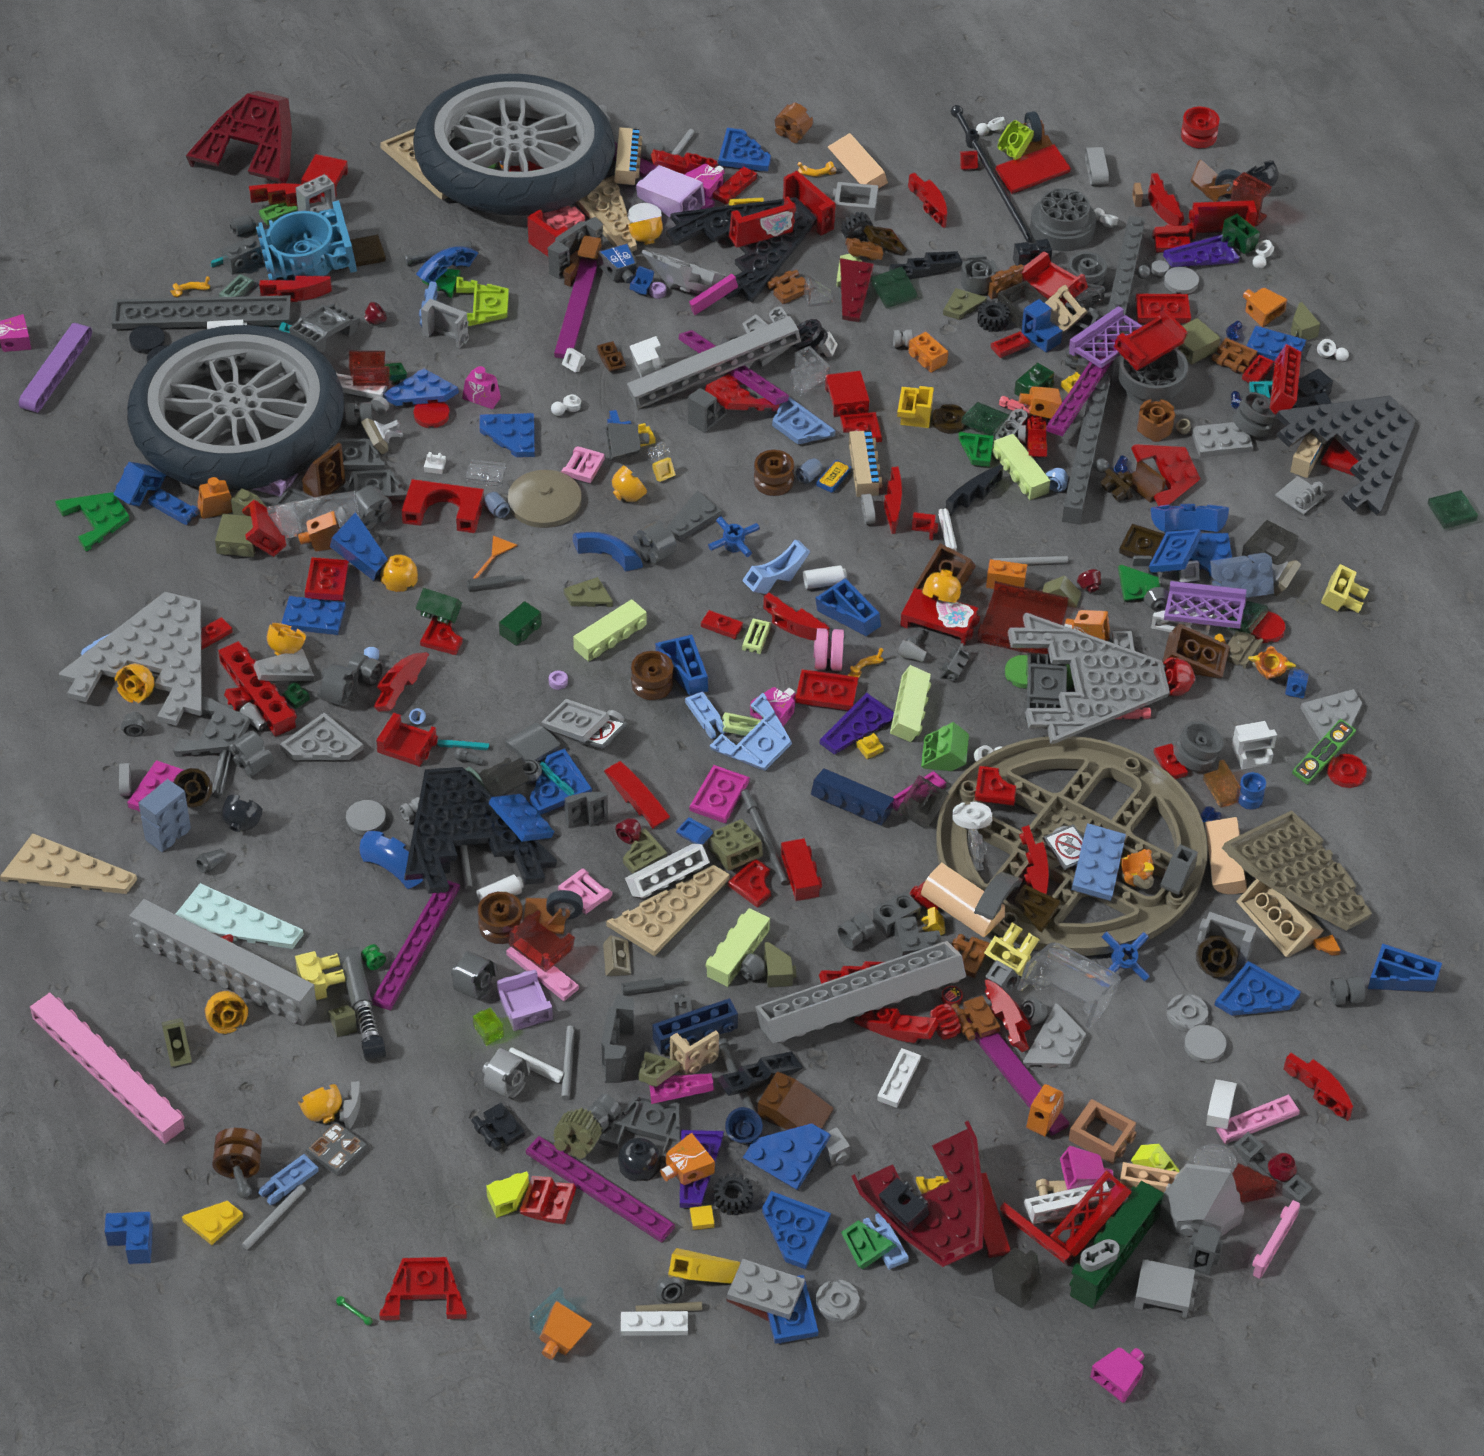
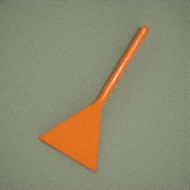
(498, 547)

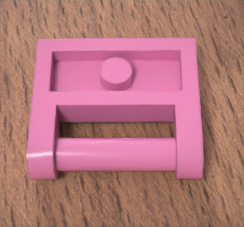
(587, 467)
(590, 899)

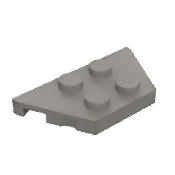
(1056, 1041)

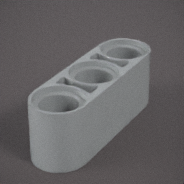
(1096, 166)

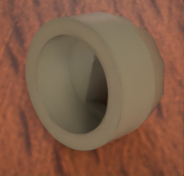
(1183, 426)

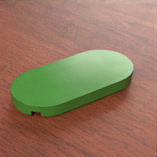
(1016, 672)

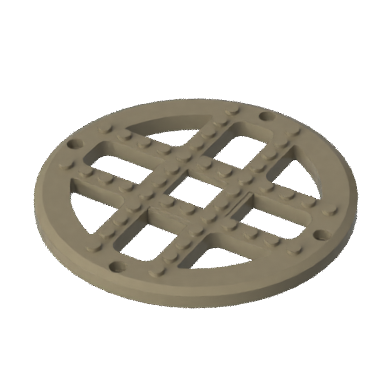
(1095, 761)

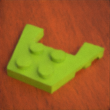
(489, 301)

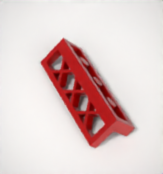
(1094, 1220)

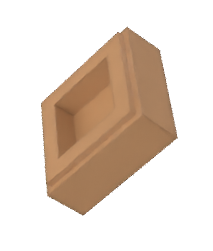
(1137, 194)

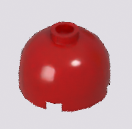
(1178, 675)

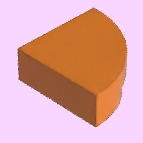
(1327, 945)

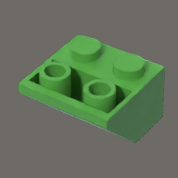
(945, 748)

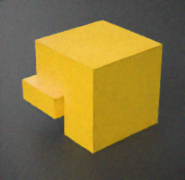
(915, 406)

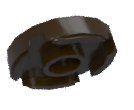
(948, 419)

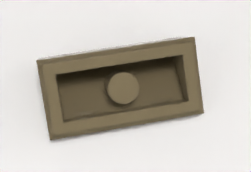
(616, 956)

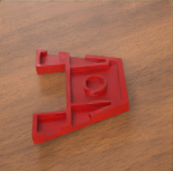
(734, 397)
(1173, 465)
(423, 1280)

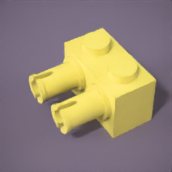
(1338, 588)
(1004, 951)
(310, 968)

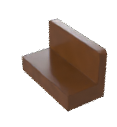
(1147, 481)

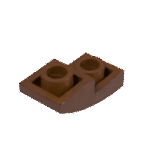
(571, 271)
(610, 356)

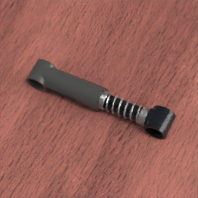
(361, 1002)

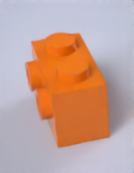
(928, 352)
(1006, 572)

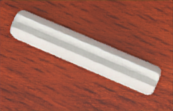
(947, 529)
(540, 1067)

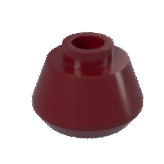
(375, 314)
(1089, 580)
(628, 830)
(1282, 1167)

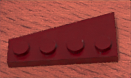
(854, 287)

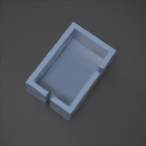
(1243, 574)
(164, 815)

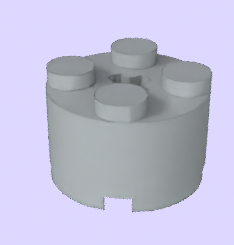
(506, 1073)

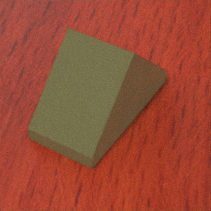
(1063, 587)
(343, 1020)

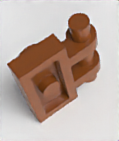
(867, 249)
(1005, 279)
(790, 290)
(1234, 351)
(973, 953)
(981, 1017)

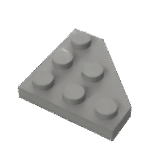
(1327, 711)
(322, 741)

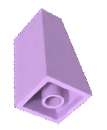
(671, 191)

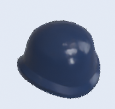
(743, 1125)

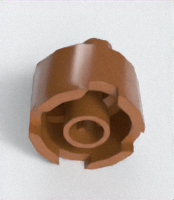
(793, 122)
(1156, 419)

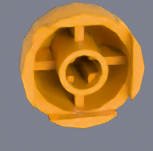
(646, 230)
(627, 486)
(399, 573)
(943, 586)
(284, 640)
(135, 682)
(226, 1011)
(322, 1104)

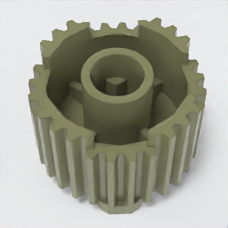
(577, 1133)

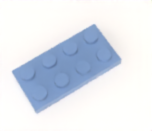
(1098, 862)

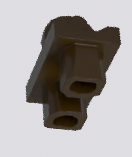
(1120, 483)

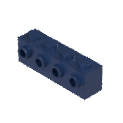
(852, 796)
(696, 1024)

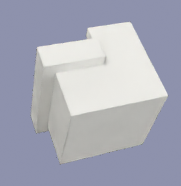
(647, 356)
(1253, 744)

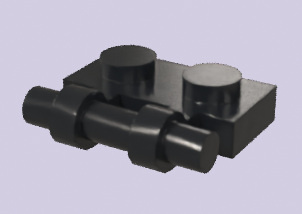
(503, 1123)

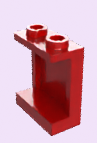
(331, 167)
(541, 234)
(847, 393)
(264, 532)
(406, 741)

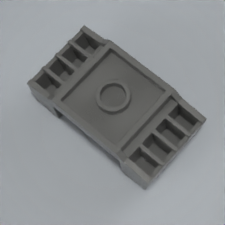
(569, 242)
(323, 323)
(1044, 681)
(618, 1020)

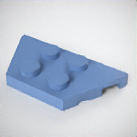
(800, 424)

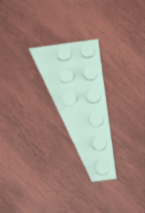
(226, 915)

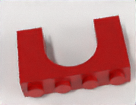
(425, 493)

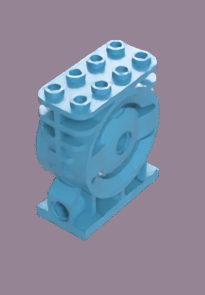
(306, 244)

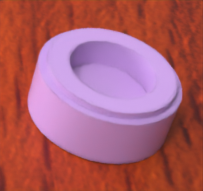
(657, 290)
(558, 680)

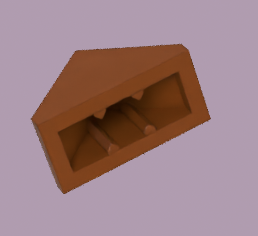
(590, 247)

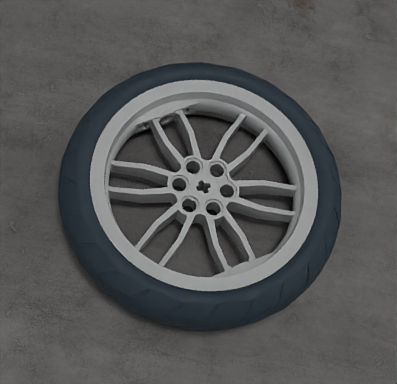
(464, 113)
(235, 407)

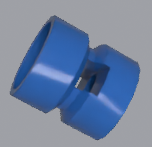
(1252, 790)

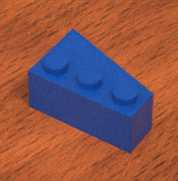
(359, 547)
(849, 608)
(687, 663)
(1403, 971)

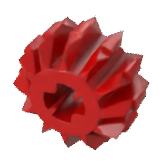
(947, 1020)

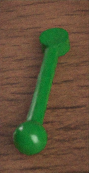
(341, 1302)

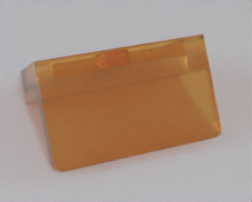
(1223, 785)

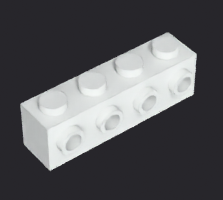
(667, 870)

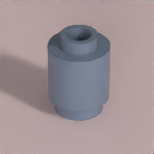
(809, 471)
(496, 505)

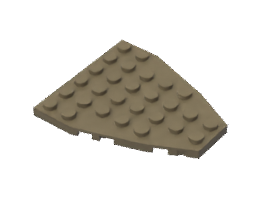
(1295, 864)

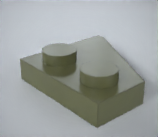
(962, 303)
(588, 594)
(643, 853)
(657, 1069)

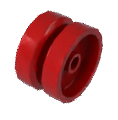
(1200, 127)

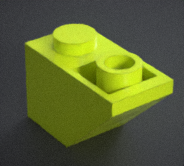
(1153, 1156)
(508, 1193)

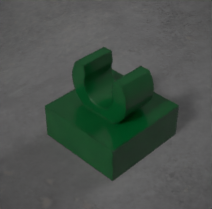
(396, 373)
(296, 695)

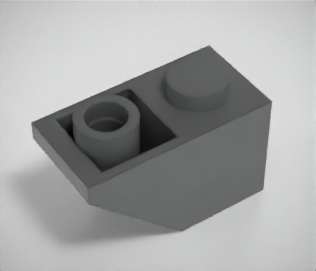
(1179, 869)

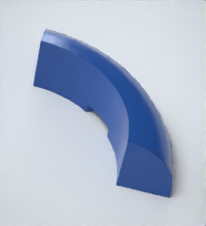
(438, 264)
(1189, 517)
(600, 542)
(388, 854)

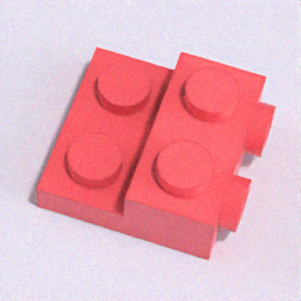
(563, 217)

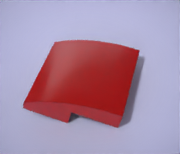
(548, 1200)

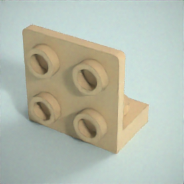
(696, 1055)

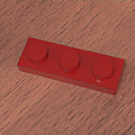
(734, 185)

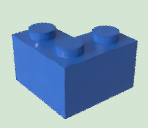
(1039, 328)
(136, 481)
(132, 1230)

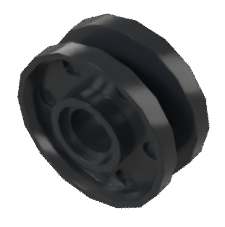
(811, 335)

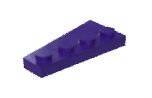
(1202, 252)
(857, 723)
(693, 1193)

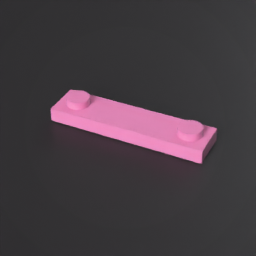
(552, 979)
(1258, 1118)
(1288, 1217)

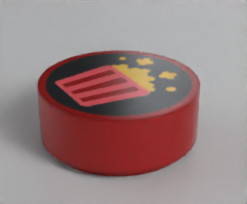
(951, 995)

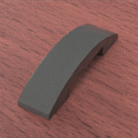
(996, 893)
(1253, 1155)

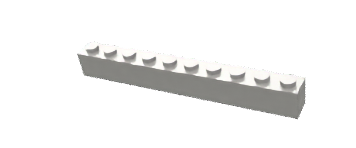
(713, 362)

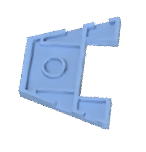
(762, 744)

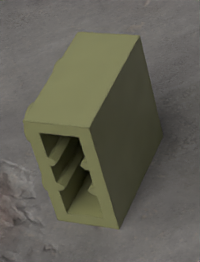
(1199, 341)
(232, 538)
(735, 845)

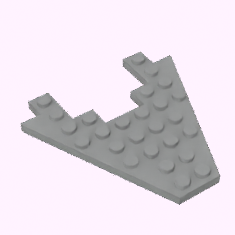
(164, 640)
(1105, 678)

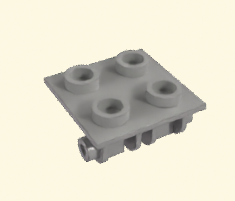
(1301, 494)

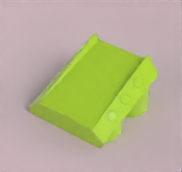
(1015, 139)

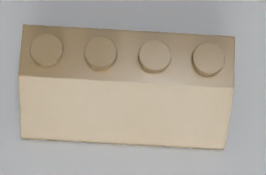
(1279, 918)

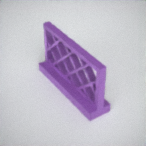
(1099, 331)
(1206, 597)

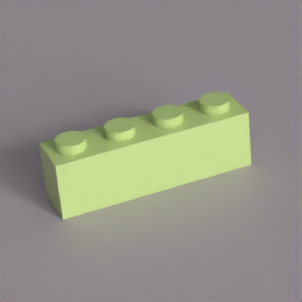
(1021, 467)
(610, 630)
(910, 704)
(740, 942)

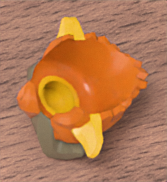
(1271, 663)
(1138, 869)

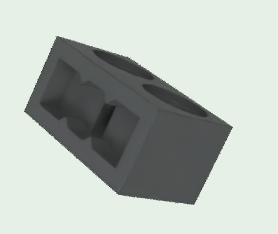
(898, 907)

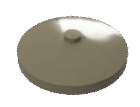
(544, 498)

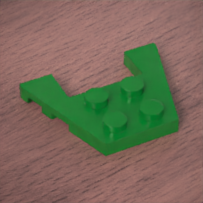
(102, 512)

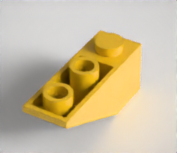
(702, 1267)

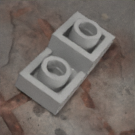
(351, 1106)

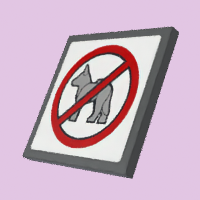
(605, 734)
(1065, 845)

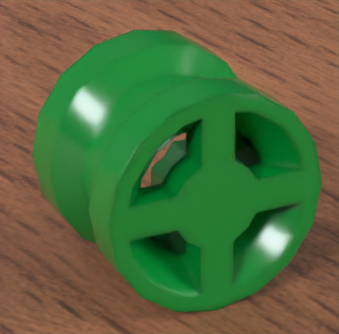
(373, 957)

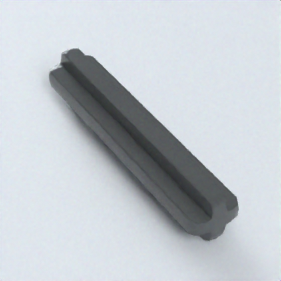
(221, 773)

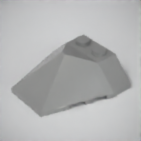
(681, 274)
(1202, 1198)

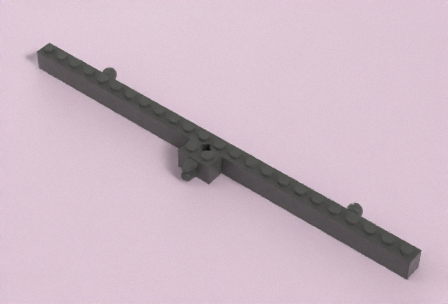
(1097, 400)

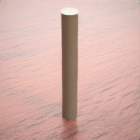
(687, 1306)

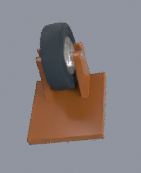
(1039, 138)
(1214, 184)
(556, 909)

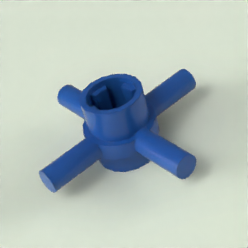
(733, 537)
(1129, 950)

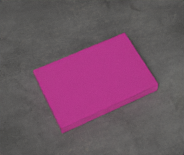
(719, 794)

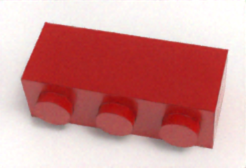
(800, 869)

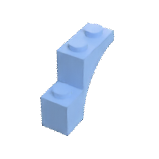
(762, 577)

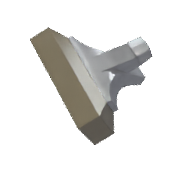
(380, 433)
(1283, 575)

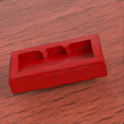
(1171, 230)
(1167, 242)
(1010, 344)
(1258, 369)
(721, 624)
(214, 632)
(1168, 761)

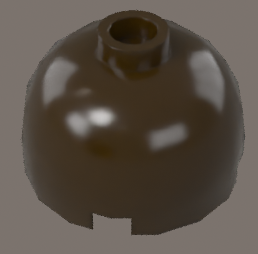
(196, 786)
(1216, 956)

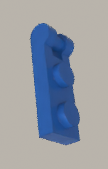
(173, 506)

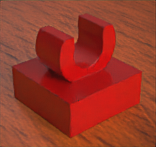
(968, 159)
(237, 697)

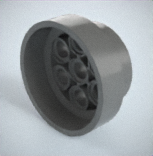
(1063, 219)
(1155, 381)

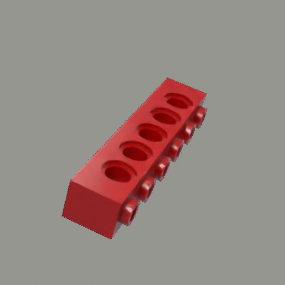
(1285, 379)
(264, 695)

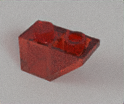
(1253, 1185)

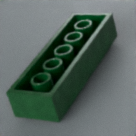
(1128, 1229)

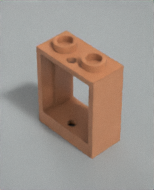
(1095, 1145)

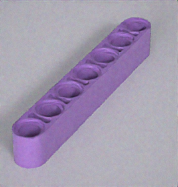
(55, 367)

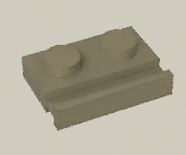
(1241, 647)

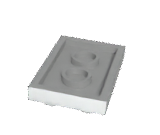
(1220, 439)
(575, 720)
(765, 1289)

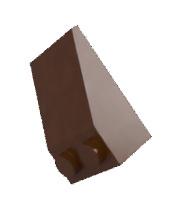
(325, 473)
(947, 559)
(1202, 652)
(792, 1104)

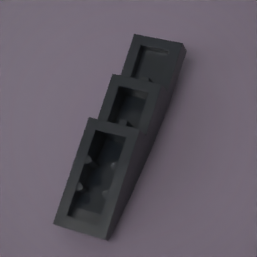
(930, 265)
(975, 488)
(760, 1073)

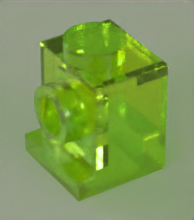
(488, 1026)

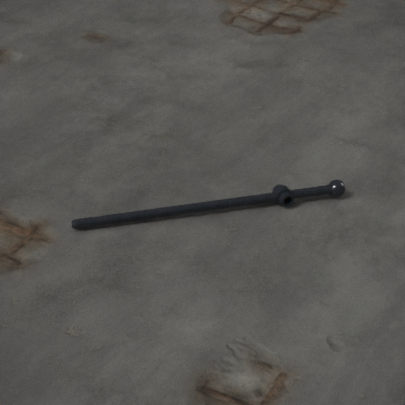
(972, 139)

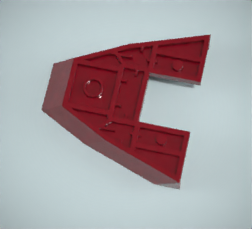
(257, 120)
(955, 1207)

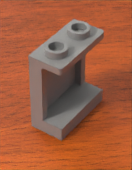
(445, 320)
(1239, 933)
(1166, 1286)

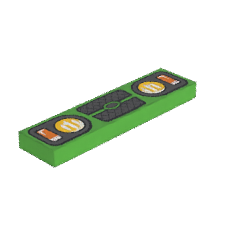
(1324, 751)

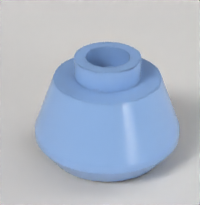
(1058, 479)

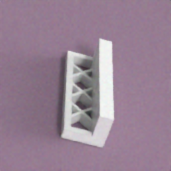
(1060, 1208)

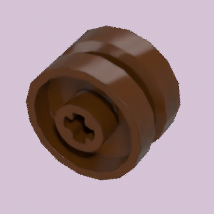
(773, 472)
(652, 675)
(498, 915)
(237, 1148)

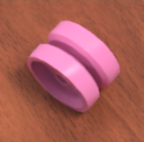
(828, 649)

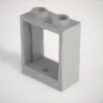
(307, 190)
(859, 191)

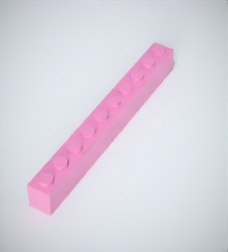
(108, 1068)

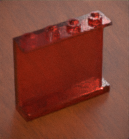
(1007, 611)

